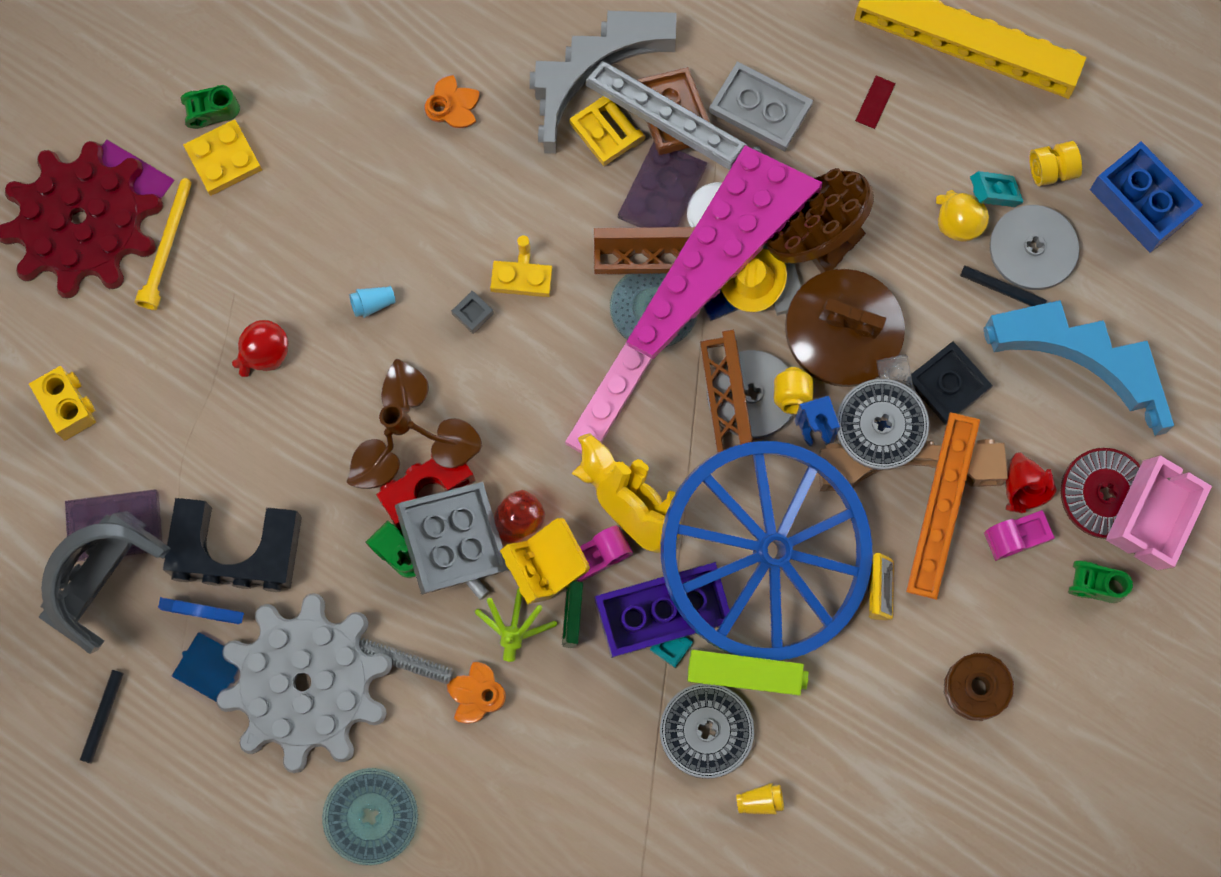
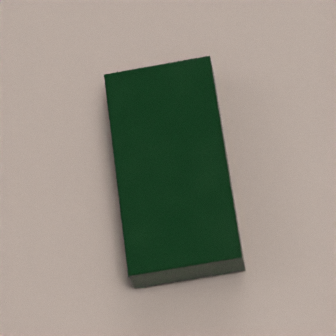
(572, 614)

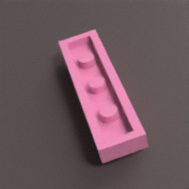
(610, 396)

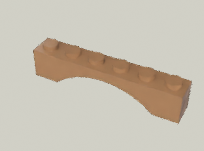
(985, 468)

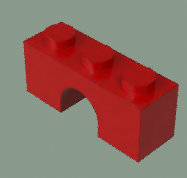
(416, 478)

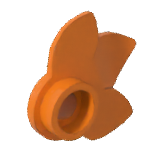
(456, 103)
(471, 693)

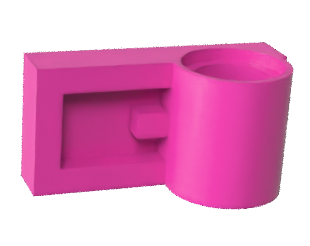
(1018, 535)
(605, 551)

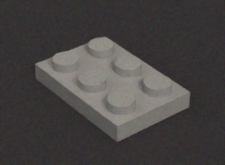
(761, 106)

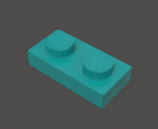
(996, 189)

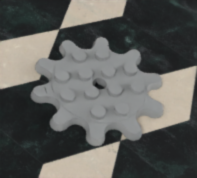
(337, 690)

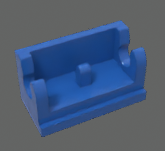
(818, 417)

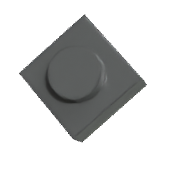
(472, 312)

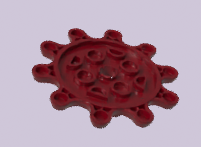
(84, 248)

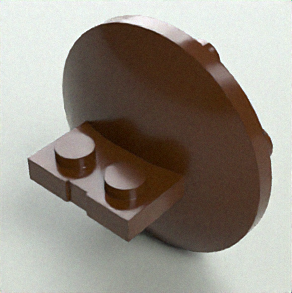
(827, 223)
(843, 326)

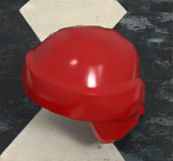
(261, 347)

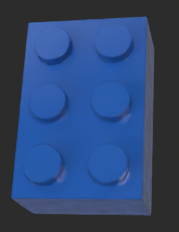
(1145, 196)

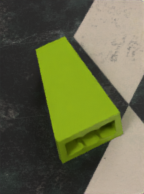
(746, 672)

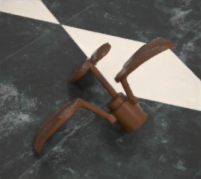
(404, 388)

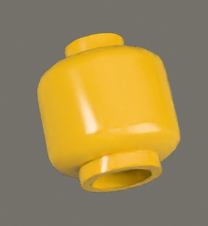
(792, 389)

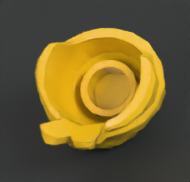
(961, 216)

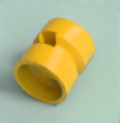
(1060, 162)

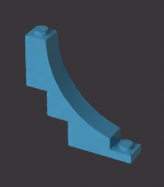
(1125, 369)

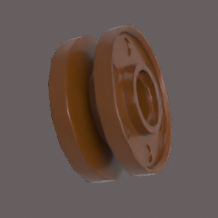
(992, 673)

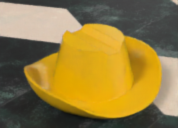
(757, 283)

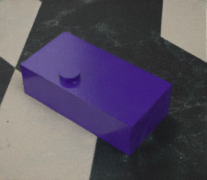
(647, 616)

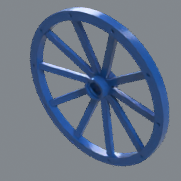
(860, 572)

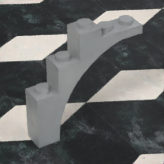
(621, 37)

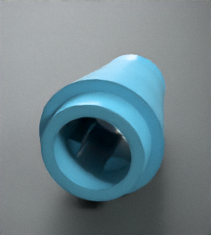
(371, 300)

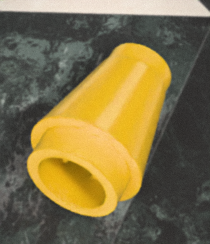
(761, 800)

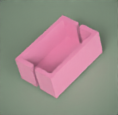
(1158, 513)

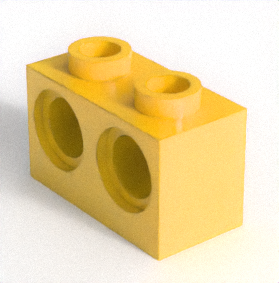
(58, 406)

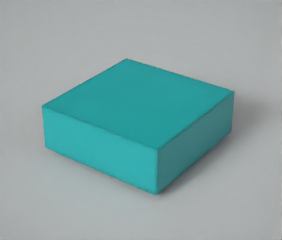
(672, 651)

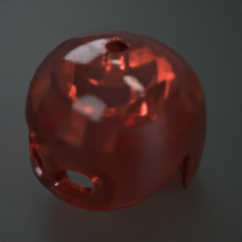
(517, 523)

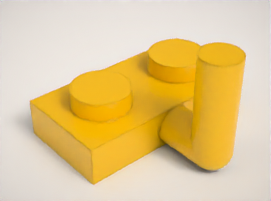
(521, 277)

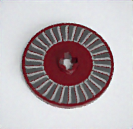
(1082, 487)

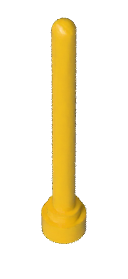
(149, 296)

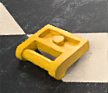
(600, 135)

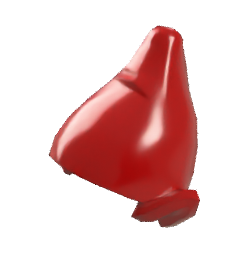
(1027, 484)

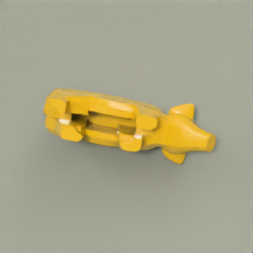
(624, 493)

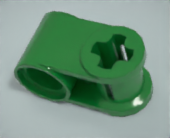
(207, 108)
(392, 548)
(1093, 580)

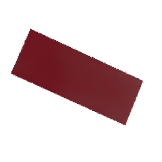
(875, 102)

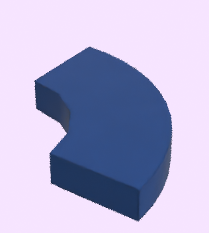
(201, 611)

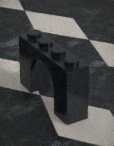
(269, 566)

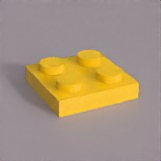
(222, 157)

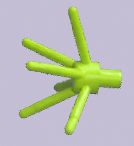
(511, 635)

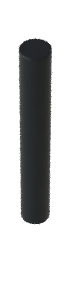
(1001, 287)
(101, 716)

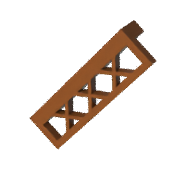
(631, 241)
(737, 388)

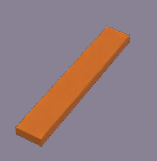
(943, 505)

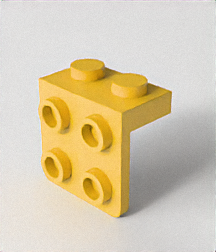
(546, 562)

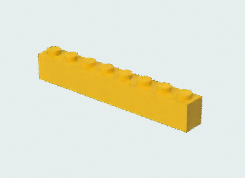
(977, 41)

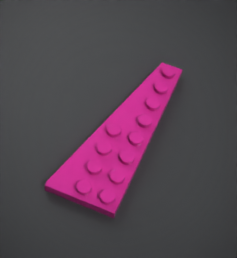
(741, 218)

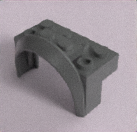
(106, 547)

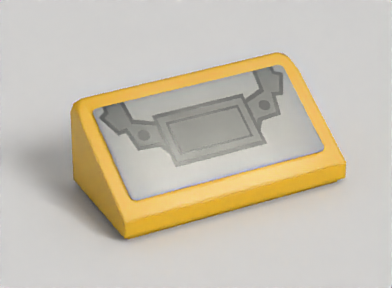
(881, 588)

